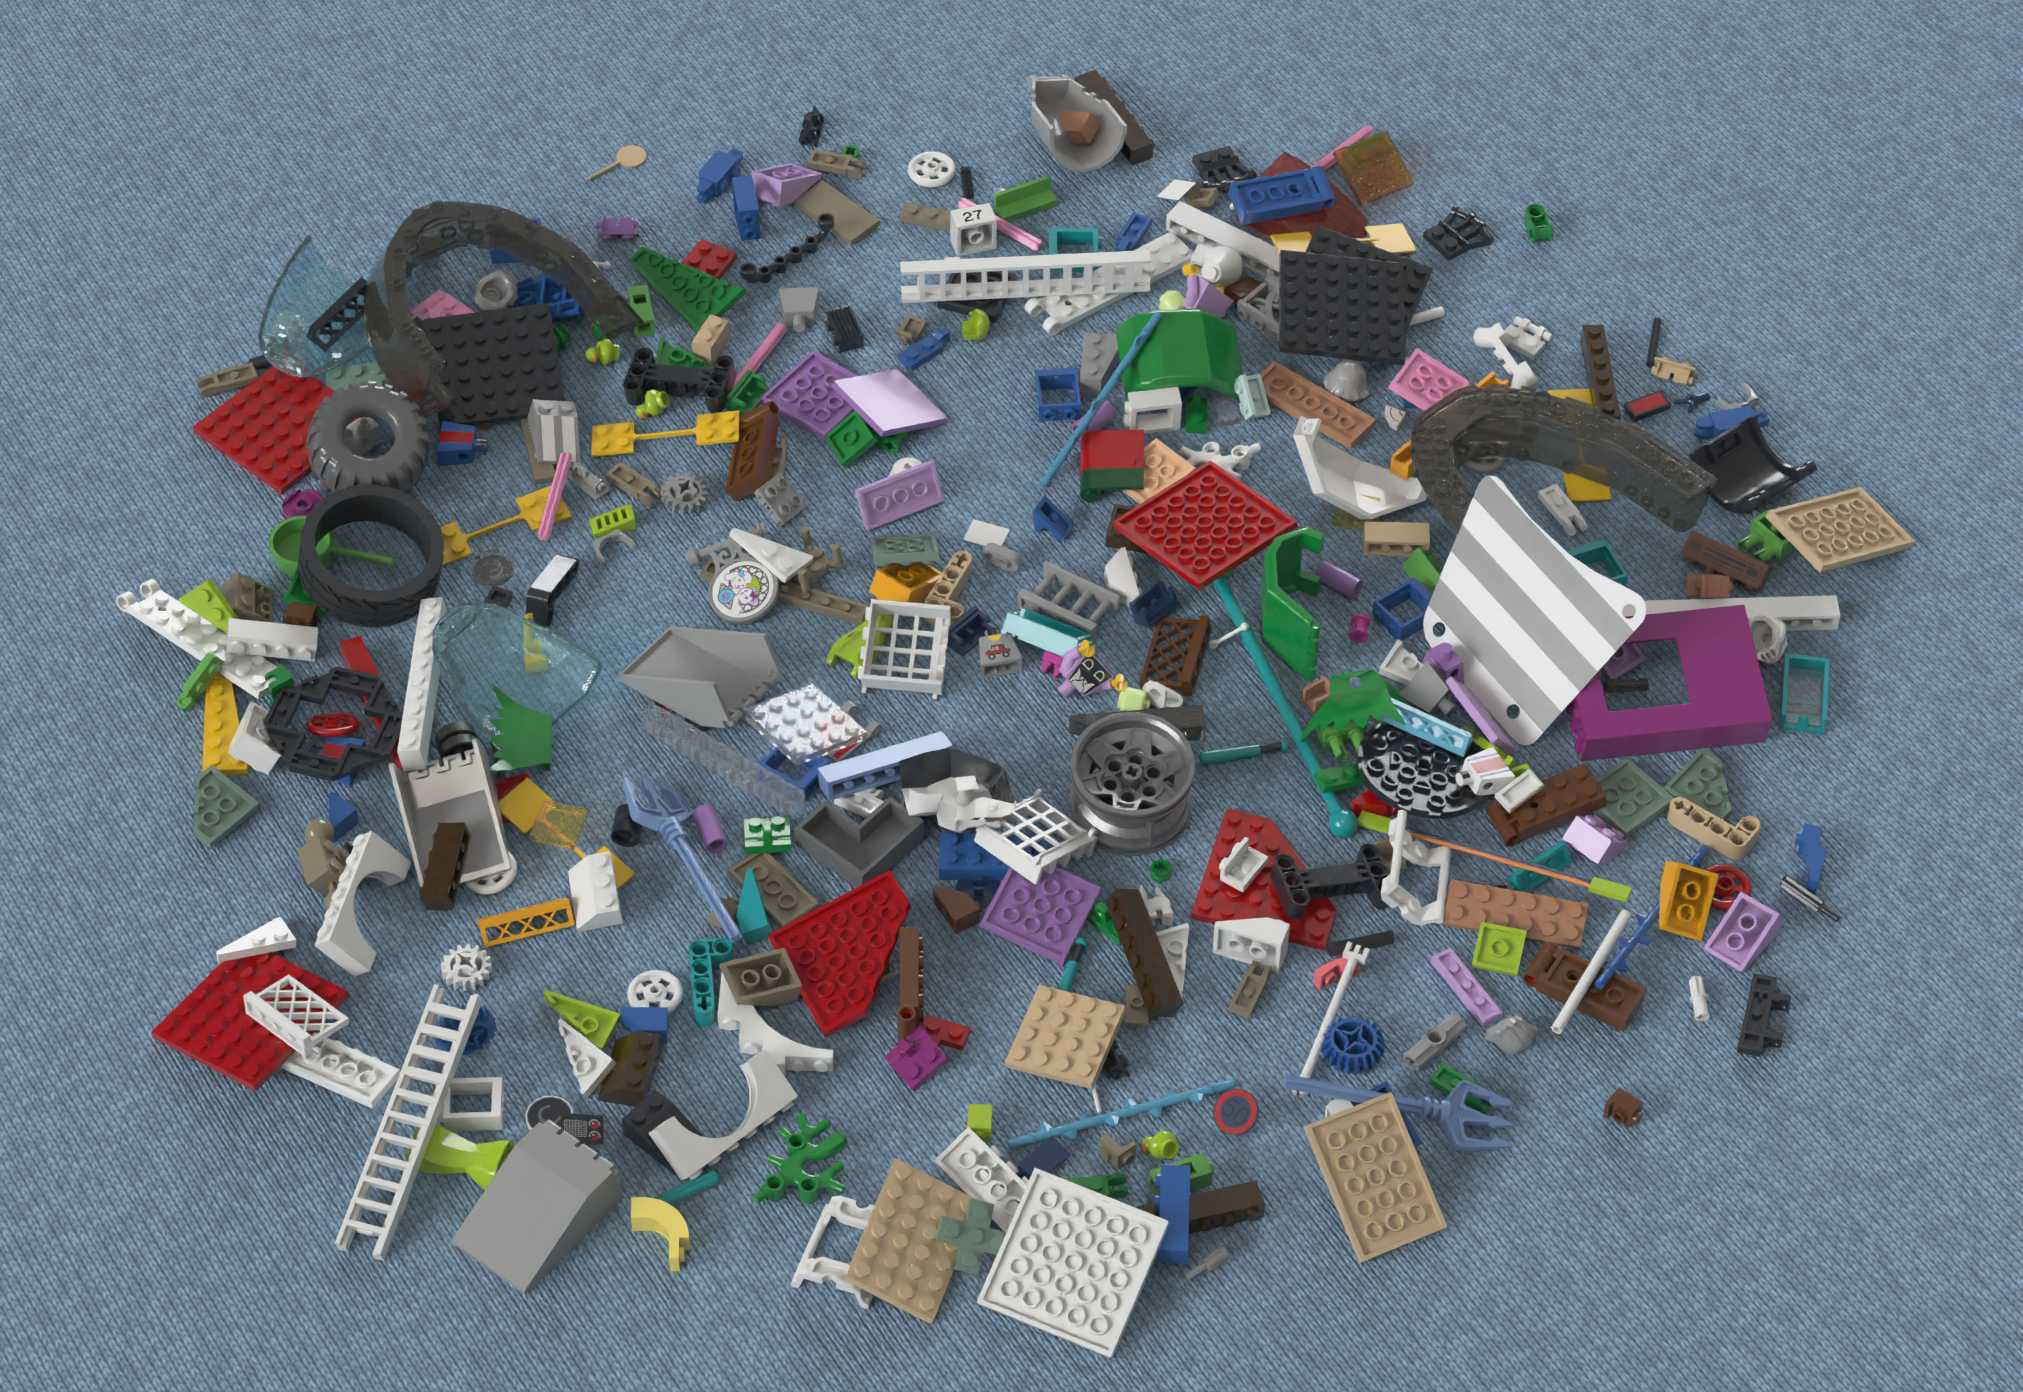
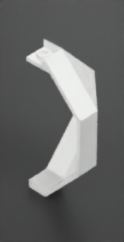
(1343, 477)

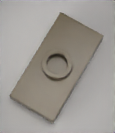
(1136, 1013)

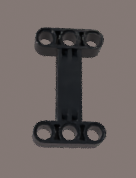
(708, 383)
(1298, 887)

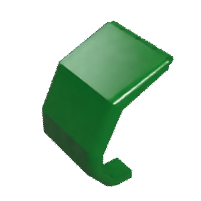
(1182, 351)
(1285, 624)

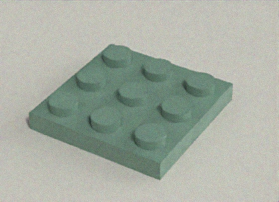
(904, 549)
(1631, 797)

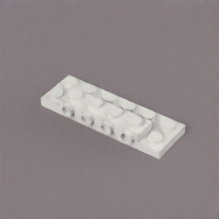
(345, 1071)
(984, 1175)

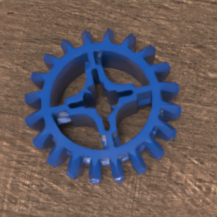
(480, 1034)
(1355, 1052)

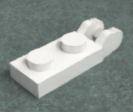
(1562, 509)

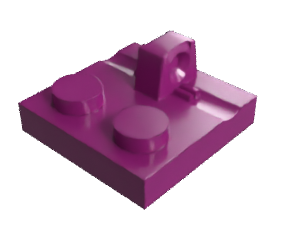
(916, 1058)

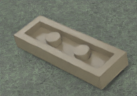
(925, 216)

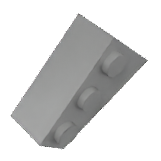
(1099, 361)

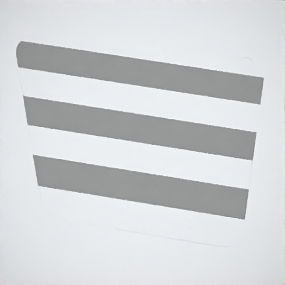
(1524, 614)

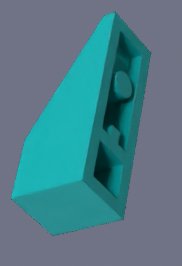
(751, 912)

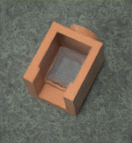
(1316, 695)

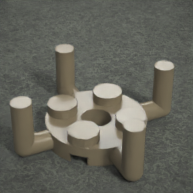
(820, 563)

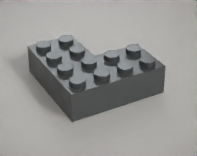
(861, 849)

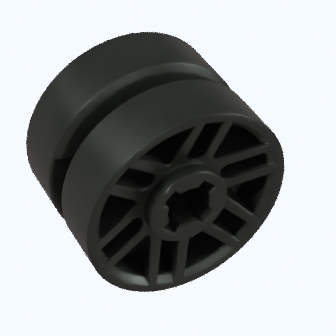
(455, 739)

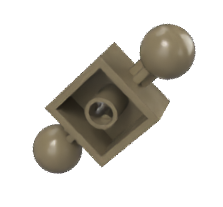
(322, 859)

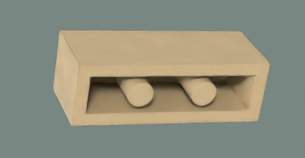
(1394, 538)

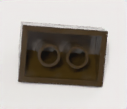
(634, 1070)

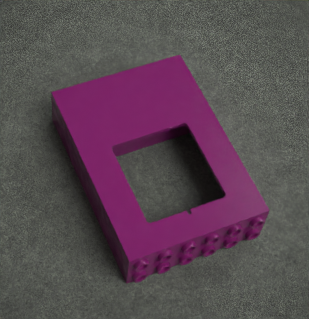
(1722, 685)

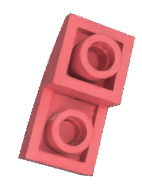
(1331, 971)

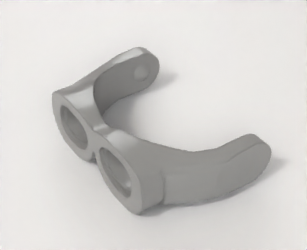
(1752, 401)
(615, 536)

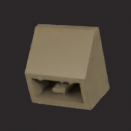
(248, 598)

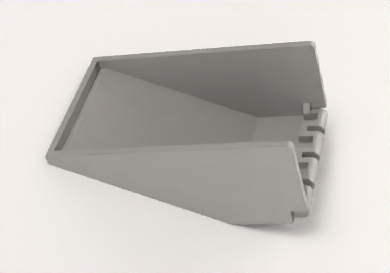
(705, 673)
(454, 794)
(539, 1205)

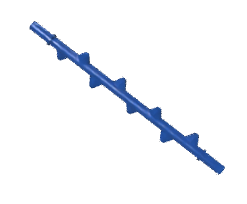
(1640, 935)

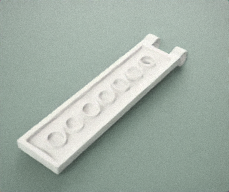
(1166, 256)
(196, 636)

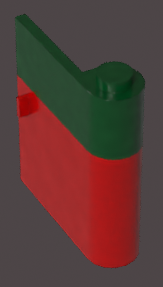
(1111, 462)

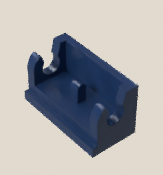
(1154, 604)
(967, 630)
(1044, 1157)

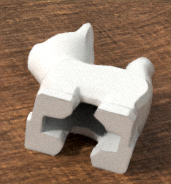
(1158, 907)

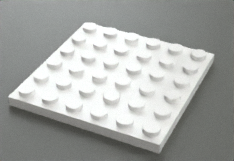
(1073, 1263)

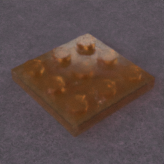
(1373, 168)

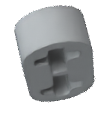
(1002, 557)

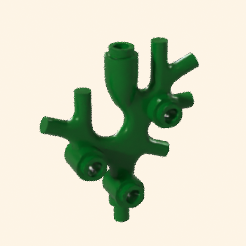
(799, 1152)

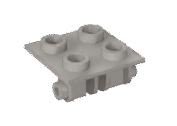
(780, 498)

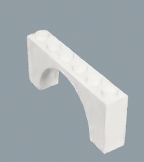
(339, 934)
(768, 1094)

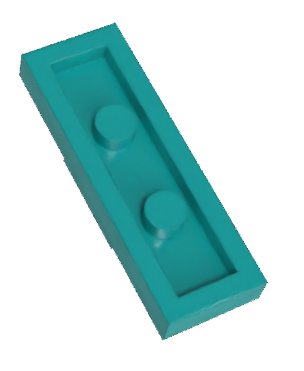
(1556, 858)

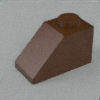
(957, 908)

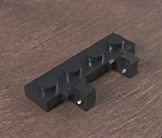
(1754, 1031)

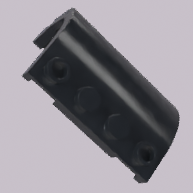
(1746, 468)

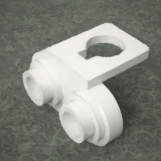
(1162, 696)

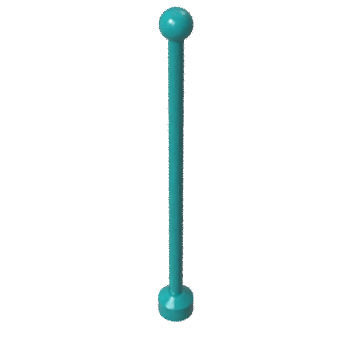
(1342, 822)

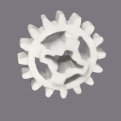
(466, 967)

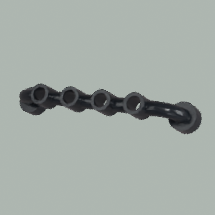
(748, 271)

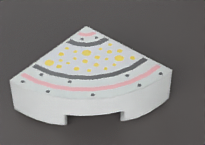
(1394, 417)

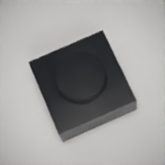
(499, 596)

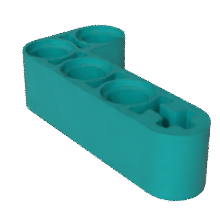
(705, 956)

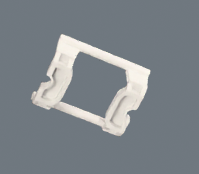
(1419, 854)
(827, 1269)

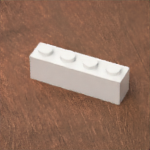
(271, 639)

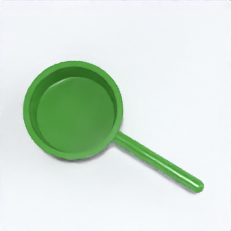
(285, 545)

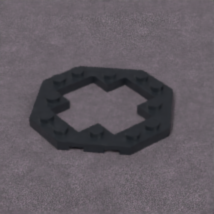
(315, 690)

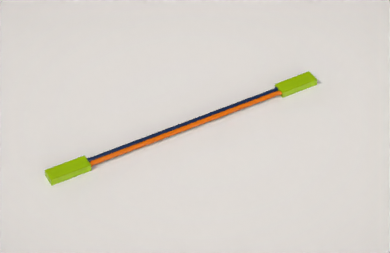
(1595, 885)

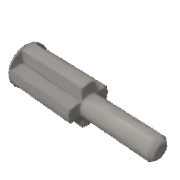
(1209, 1262)

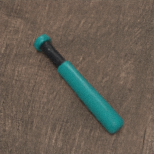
(1235, 753)
(1073, 965)

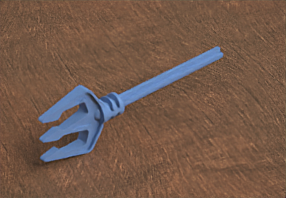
(670, 824)
(1450, 1112)

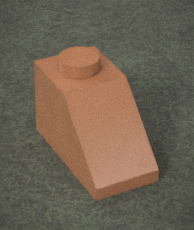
(1079, 126)

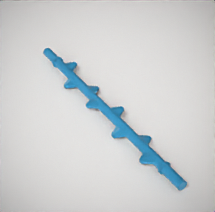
(1096, 404)
(1130, 1109)

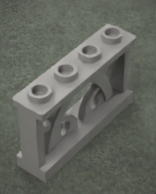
(1263, 319)

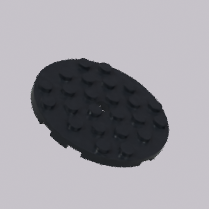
(1389, 768)

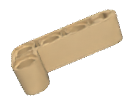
(951, 584)
(1713, 831)

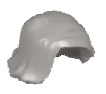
(496, 291)
(1347, 381)
(1512, 1034)

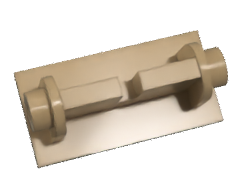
(1683, 373)

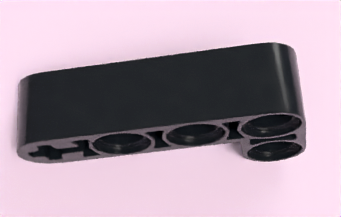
(549, 587)

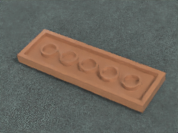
(1303, 398)
(1541, 916)

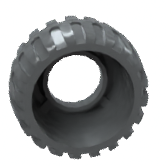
(341, 468)

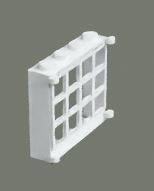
(938, 653)
(1075, 837)

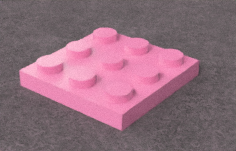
(1425, 380)

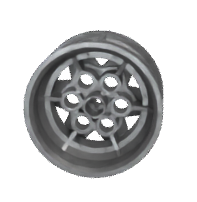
(1137, 749)

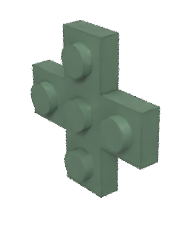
(971, 1236)

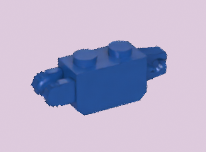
(718, 174)
(1722, 420)

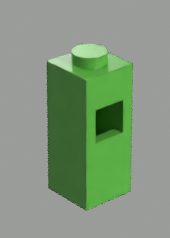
(640, 301)
(1200, 1173)

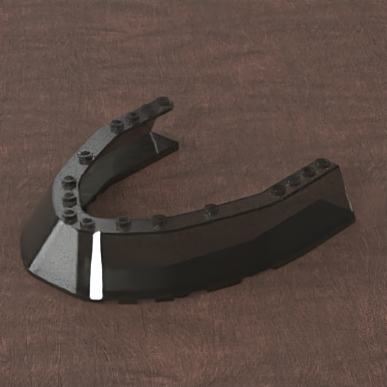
(436, 228)
(1556, 433)

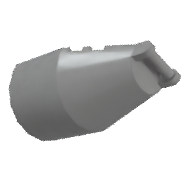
(1059, 94)

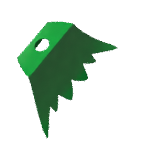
(1354, 703)
(524, 736)

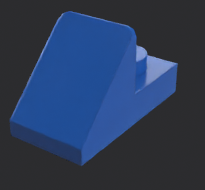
(1049, 516)

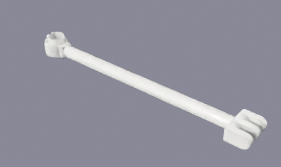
(1353, 959)

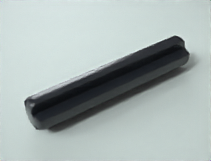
(1366, 941)

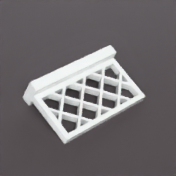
(281, 1023)

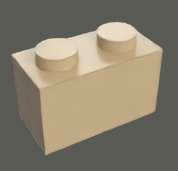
(711, 339)

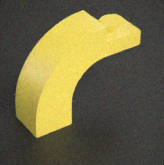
(661, 1217)

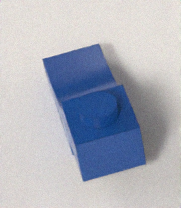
(1812, 853)

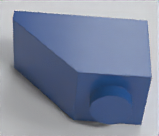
(646, 1020)

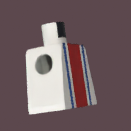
(1485, 773)

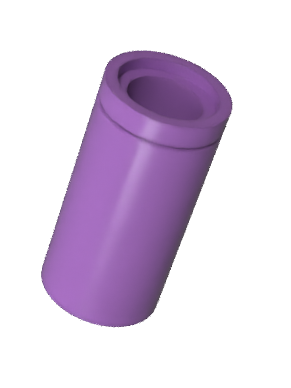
(1101, 419)
(1339, 579)
(710, 829)

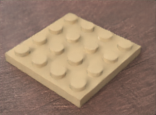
(1065, 1036)

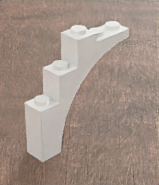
(758, 1036)

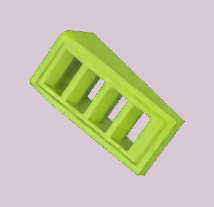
(623, 515)

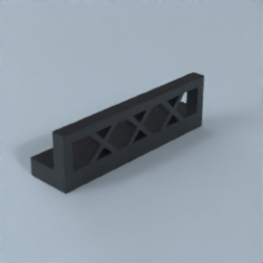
(332, 315)

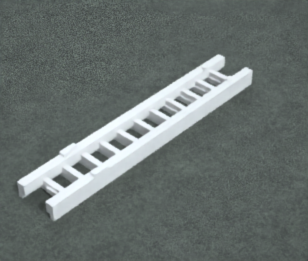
(1027, 287)
(393, 1115)

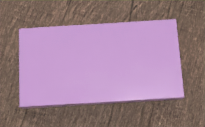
(899, 495)
(1481, 716)

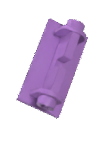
(609, 227)

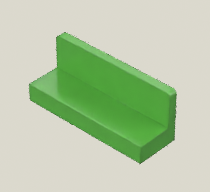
(1025, 199)
(1424, 568)

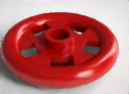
(332, 725)
(1729, 886)

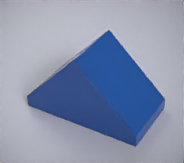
(341, 816)

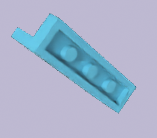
(1431, 729)

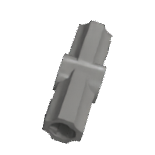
(1427, 1049)

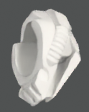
(1768, 637)

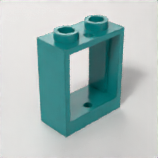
(1074, 236)
(1600, 551)

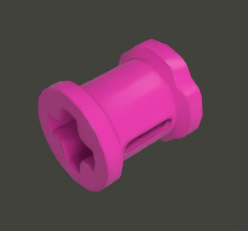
(1359, 627)

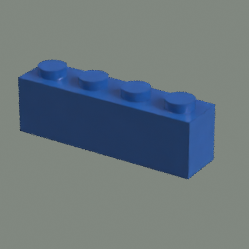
(1174, 1207)

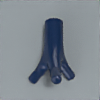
(1692, 400)

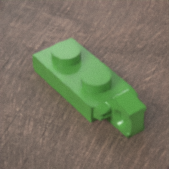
(199, 680)

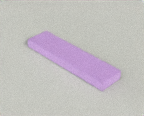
(1466, 987)

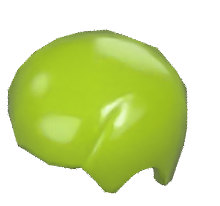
(977, 326)

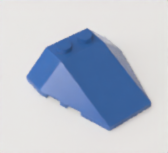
(545, 290)

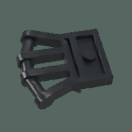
(1221, 161)
(1450, 242)

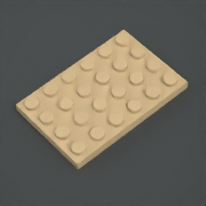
(1840, 529)
(1375, 1177)
(899, 1247)

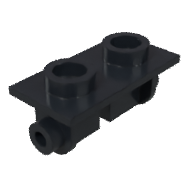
(811, 127)
(1116, 1063)

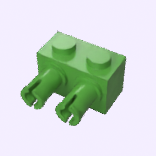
(1768, 538)
(1334, 740)

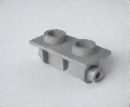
(588, 481)

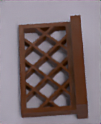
(1195, 653)

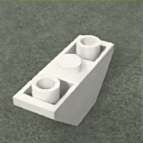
(1120, 577)

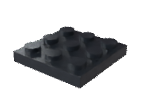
(990, 306)

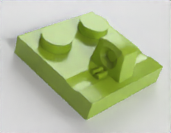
(1499, 949)

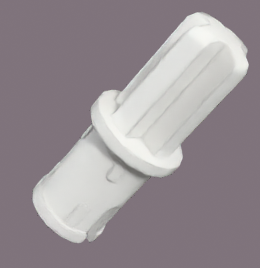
(1699, 999)

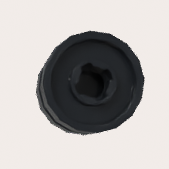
(625, 830)

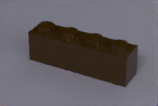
(445, 866)

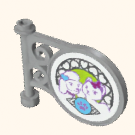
(743, 586)

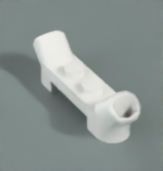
(1497, 338)

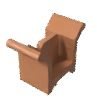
(1708, 585)

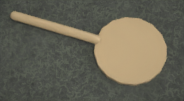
(627, 156)

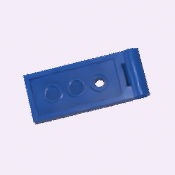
(1281, 195)
(965, 859)

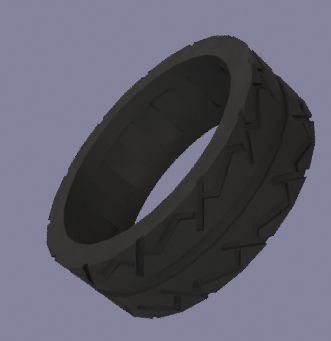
(372, 505)

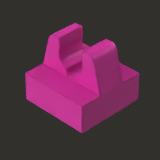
(1051, 660)

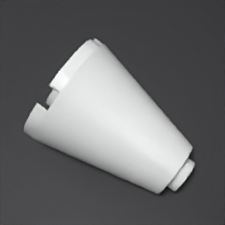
(1221, 266)

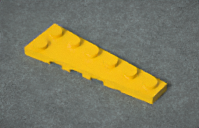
(220, 727)

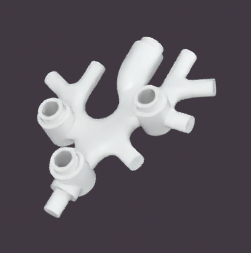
(1239, 456)

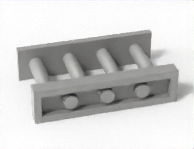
(1076, 584)

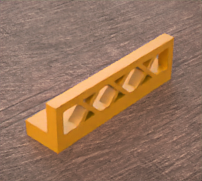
(522, 913)

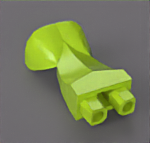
(454, 1154)

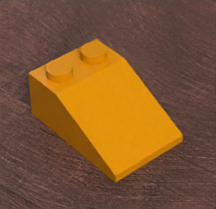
(904, 582)
(1685, 899)

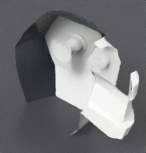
(955, 788)

